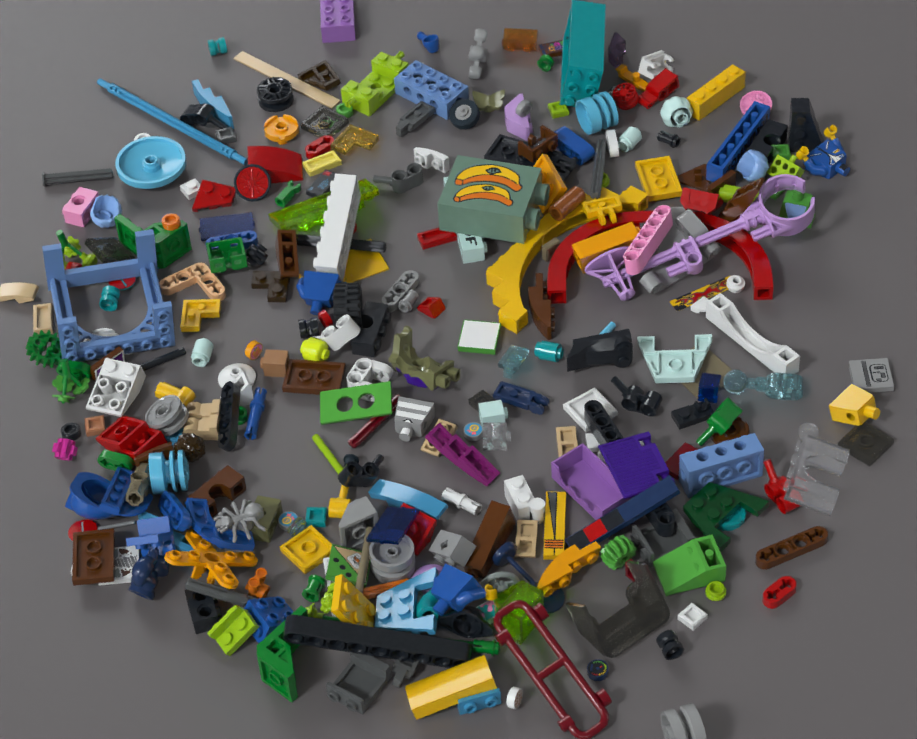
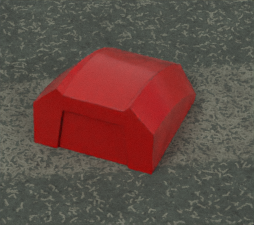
(700, 201)

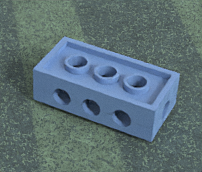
(428, 85)
(721, 464)

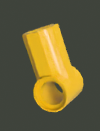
(185, 394)

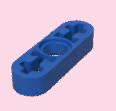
(245, 236)

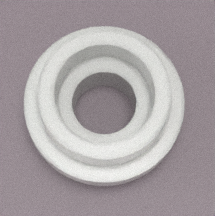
(735, 283)

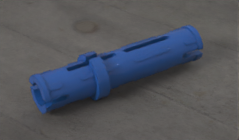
(257, 407)

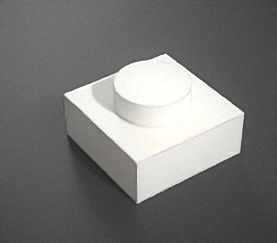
(190, 188)

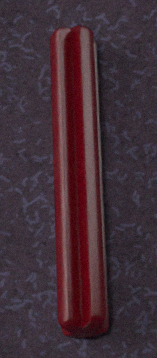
(370, 426)

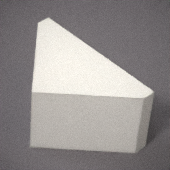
(246, 393)

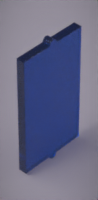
(225, 225)
(392, 525)

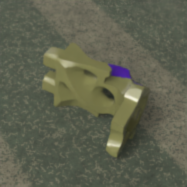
(420, 371)

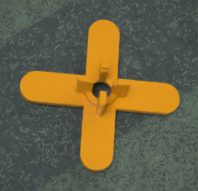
(206, 557)

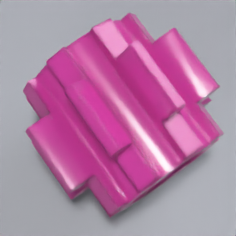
(64, 449)

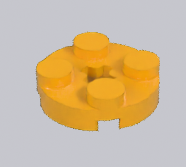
(287, 129)

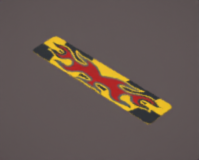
(706, 291)

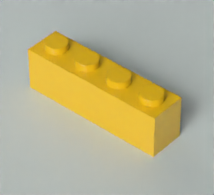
(717, 91)

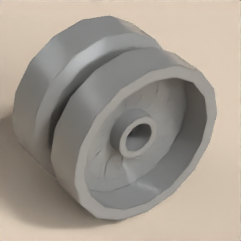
(392, 561)
(682, 724)

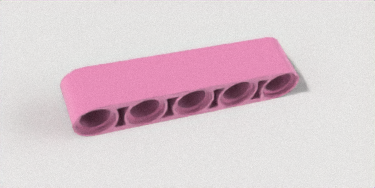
(648, 240)

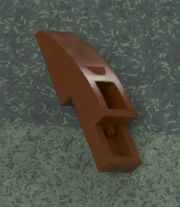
(541, 307)

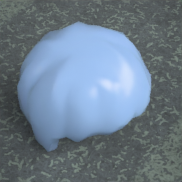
(753, 165)
(104, 211)

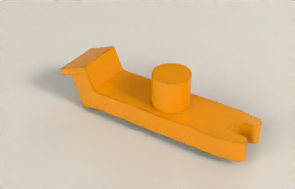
(633, 78)

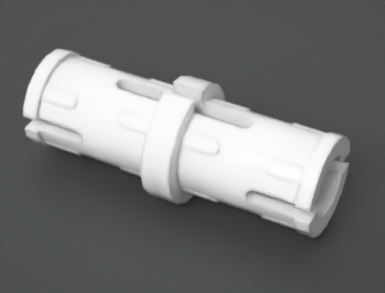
(461, 501)

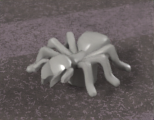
(243, 519)

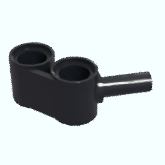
(201, 115)
(635, 399)
(360, 476)

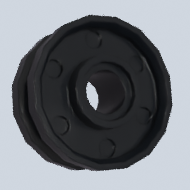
(275, 94)

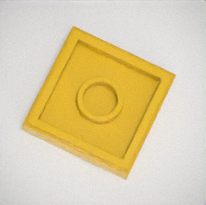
(307, 549)

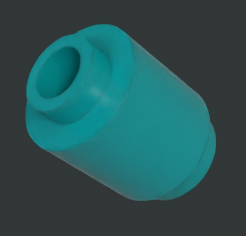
(549, 351)

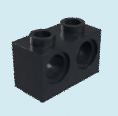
(202, 611)

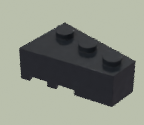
(803, 126)

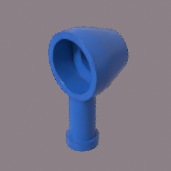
(430, 42)

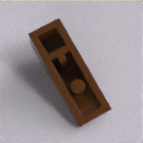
(287, 253)

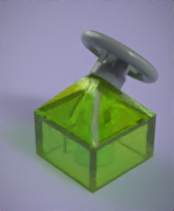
(517, 621)

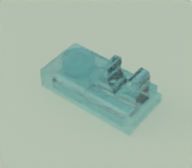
(513, 360)

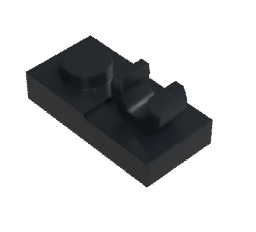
(692, 414)

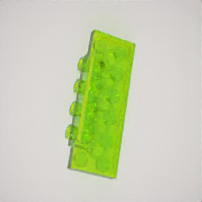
(311, 211)

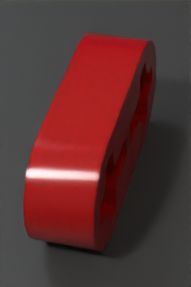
(319, 146)
(777, 590)

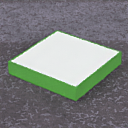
(479, 337)

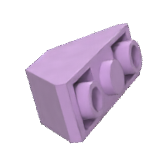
(514, 123)

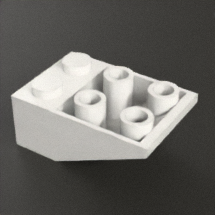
(116, 387)

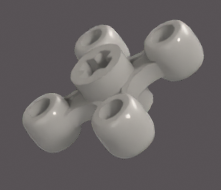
(477, 54)

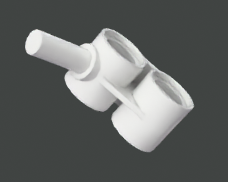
(338, 337)

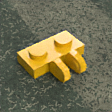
(602, 207)

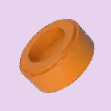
(171, 222)

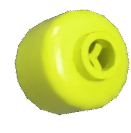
(314, 349)

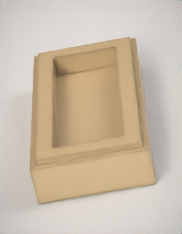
(43, 318)

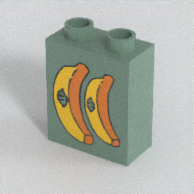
(492, 199)

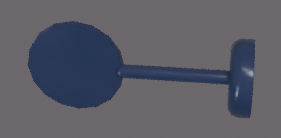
(506, 554)

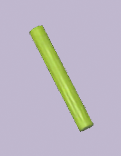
(327, 453)

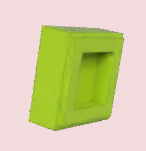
(557, 110)

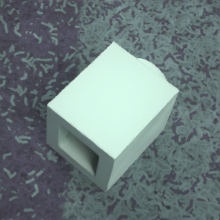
(492, 412)

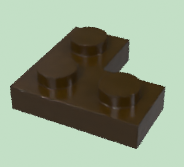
(271, 280)

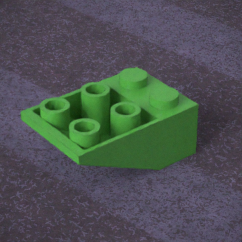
(691, 566)

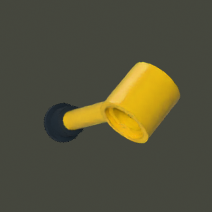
(338, 505)

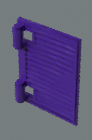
(634, 465)

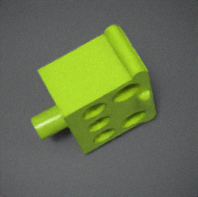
(784, 166)

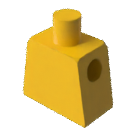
(854, 406)

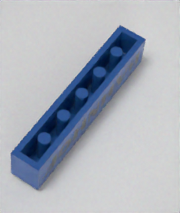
(734, 146)

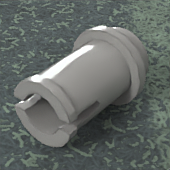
(405, 304)

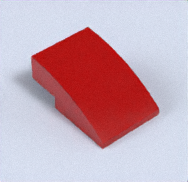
(280, 163)
(130, 437)

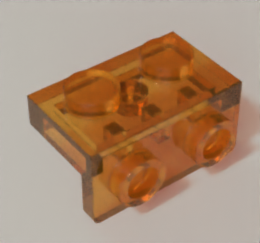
(520, 39)

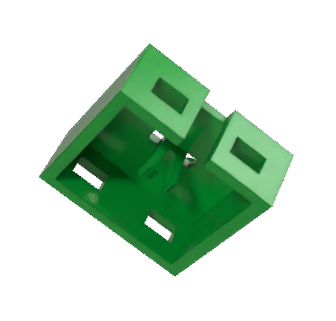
(226, 256)

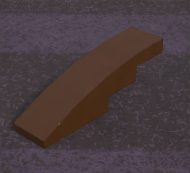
(741, 200)

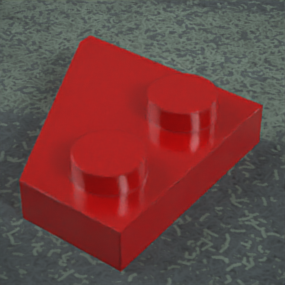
(213, 195)

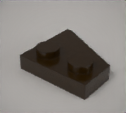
(320, 76)

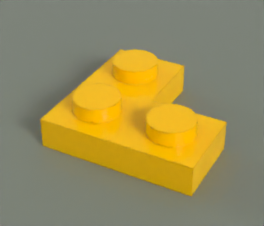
(195, 310)

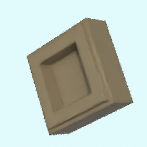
(549, 248)

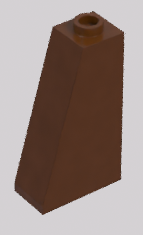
(489, 538)

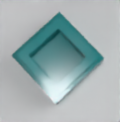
(316, 516)

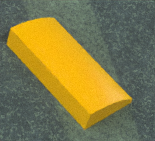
(449, 686)

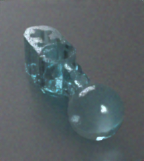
(774, 385)

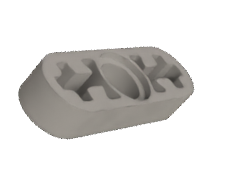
(401, 283)

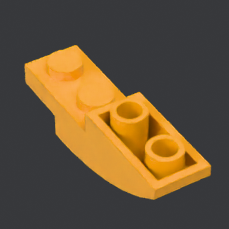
(570, 561)

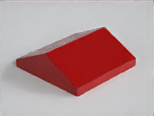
(420, 530)

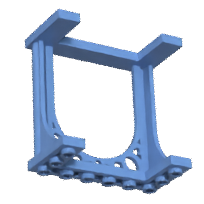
(59, 280)

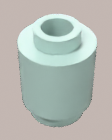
(629, 139)
(202, 352)

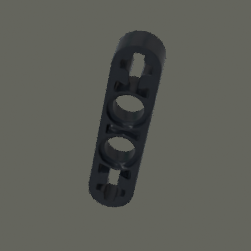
(228, 435)

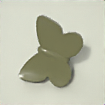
(489, 103)

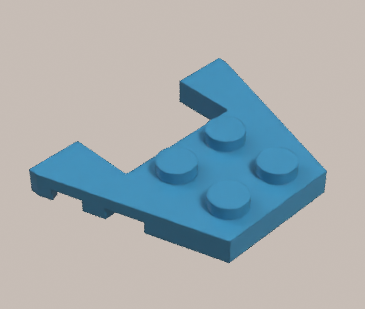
(398, 606)

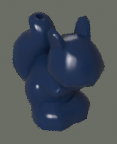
(146, 574)

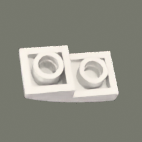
(429, 158)

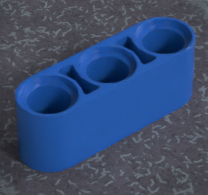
(573, 145)

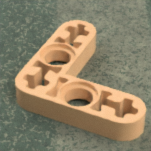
(194, 276)

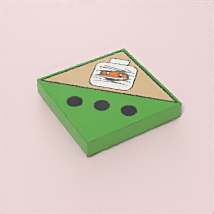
(345, 562)

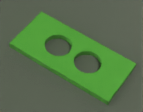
(382, 403)

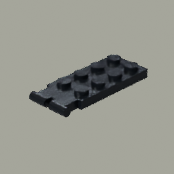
(506, 150)

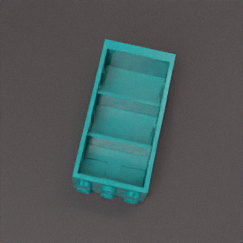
(582, 52)

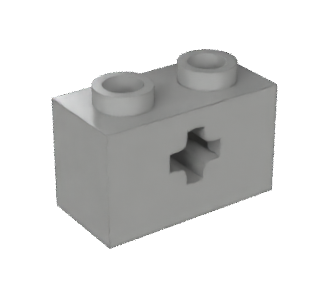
(452, 549)

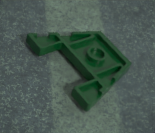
(715, 505)

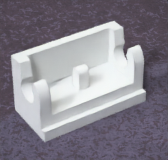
(654, 63)

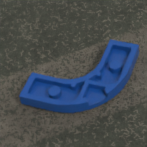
(205, 527)

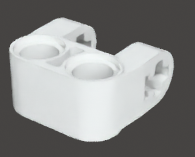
(365, 371)

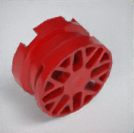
(626, 97)

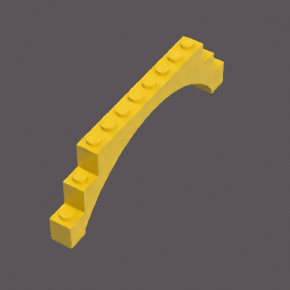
(510, 268)

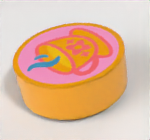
(253, 350)

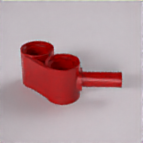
(774, 489)

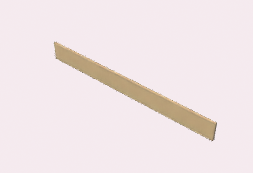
(296, 84)

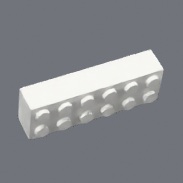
(338, 225)

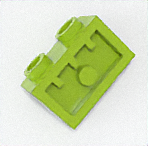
(233, 629)

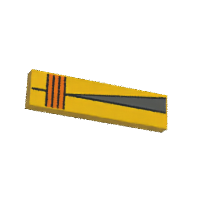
(554, 524)

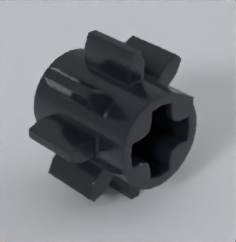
(256, 254)

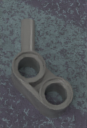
(401, 180)

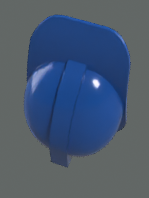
(87, 493)

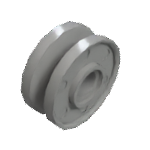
(167, 415)

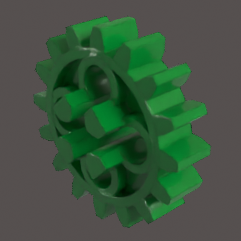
(37, 350)

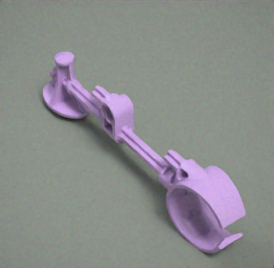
(688, 249)

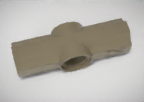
(139, 485)

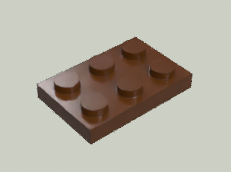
(313, 376)
(93, 557)

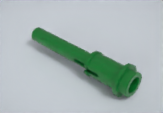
(488, 647)

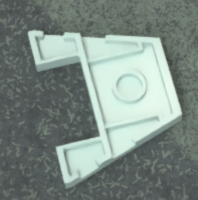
(674, 365)

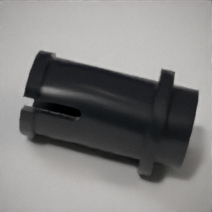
(672, 140)

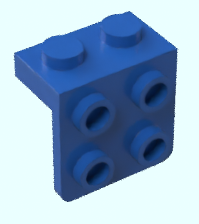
(268, 614)

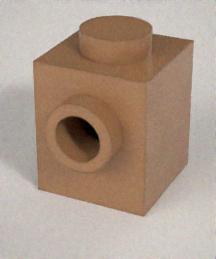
(275, 363)

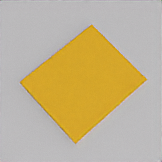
(364, 264)

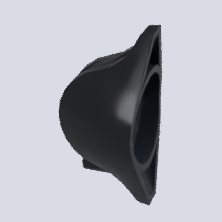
(467, 623)

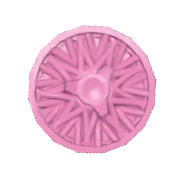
(758, 96)

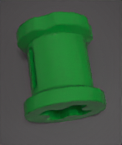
(313, 589)

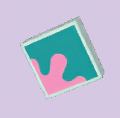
(488, 610)

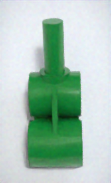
(720, 420)

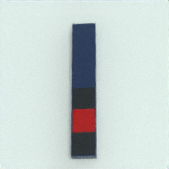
(625, 514)

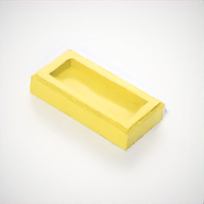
(320, 163)

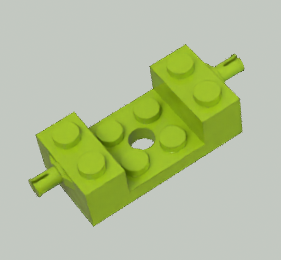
(377, 86)

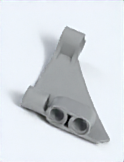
(684, 225)

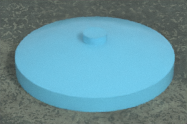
(150, 162)

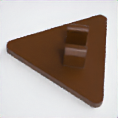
(695, 178)

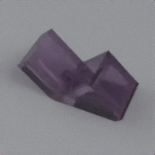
(616, 50)

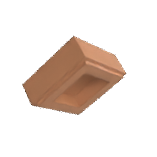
(95, 425)

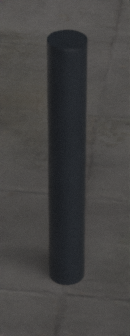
(162, 359)

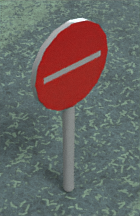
(89, 525)

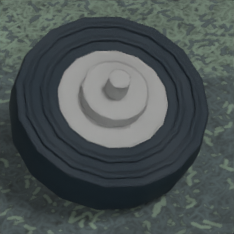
(464, 114)

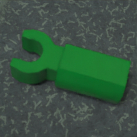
(287, 194)

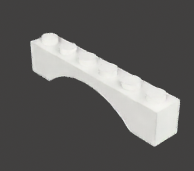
(728, 319)

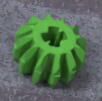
(618, 552)

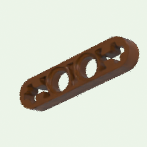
(793, 550)

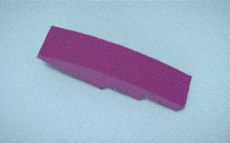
(462, 455)

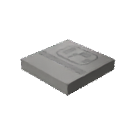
(871, 375)

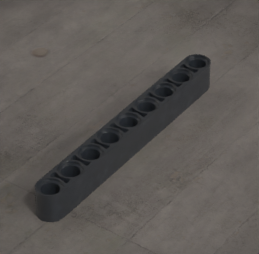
(606, 431)
(376, 641)

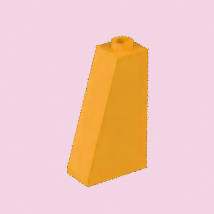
(590, 248)

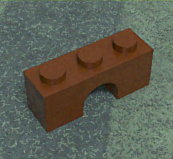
(225, 483)

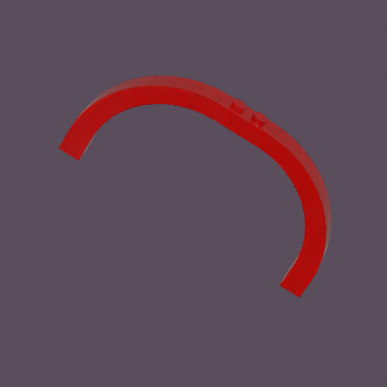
(739, 242)

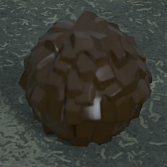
(192, 446)

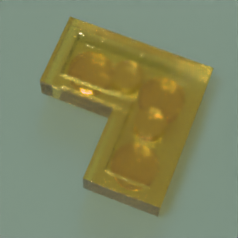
(354, 136)

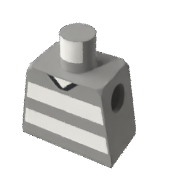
(413, 417)

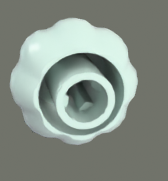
(677, 108)

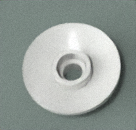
(232, 371)

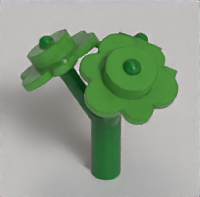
(65, 385)

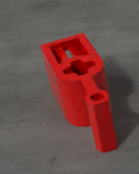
(659, 88)

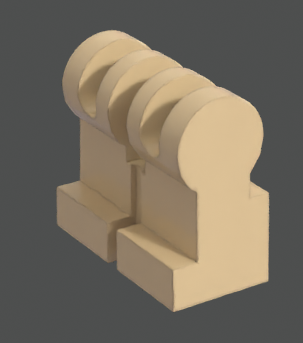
(203, 419)

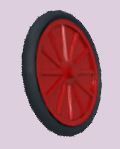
(252, 182)

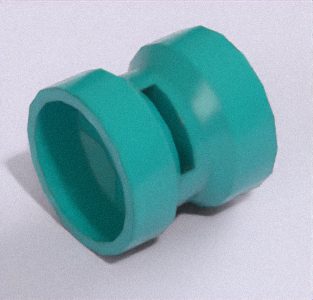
(213, 46)
(109, 298)

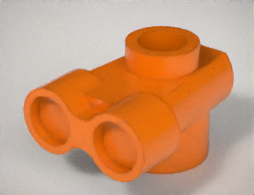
(256, 585)

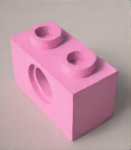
(79, 207)

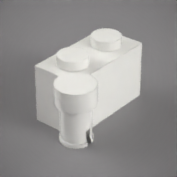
(522, 500)

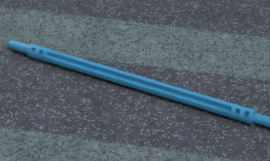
(172, 121)

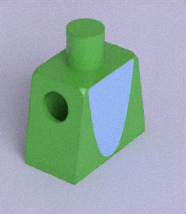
(795, 204)

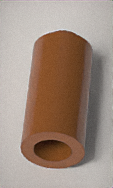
(567, 203)

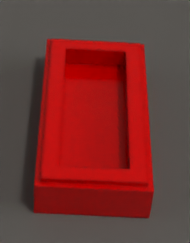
(435, 238)

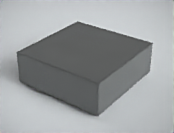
(226, 135)

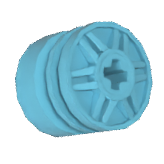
(596, 112)
(168, 471)

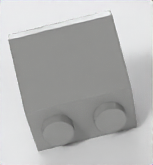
(354, 522)

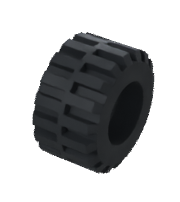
(348, 300)

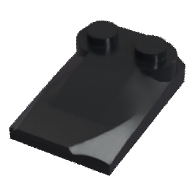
(601, 350)

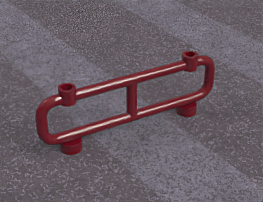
(599, 699)

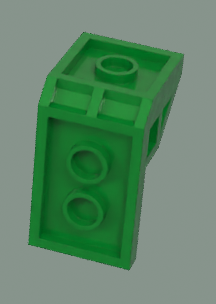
(168, 244)
(276, 663)

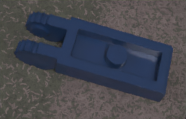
(520, 397)

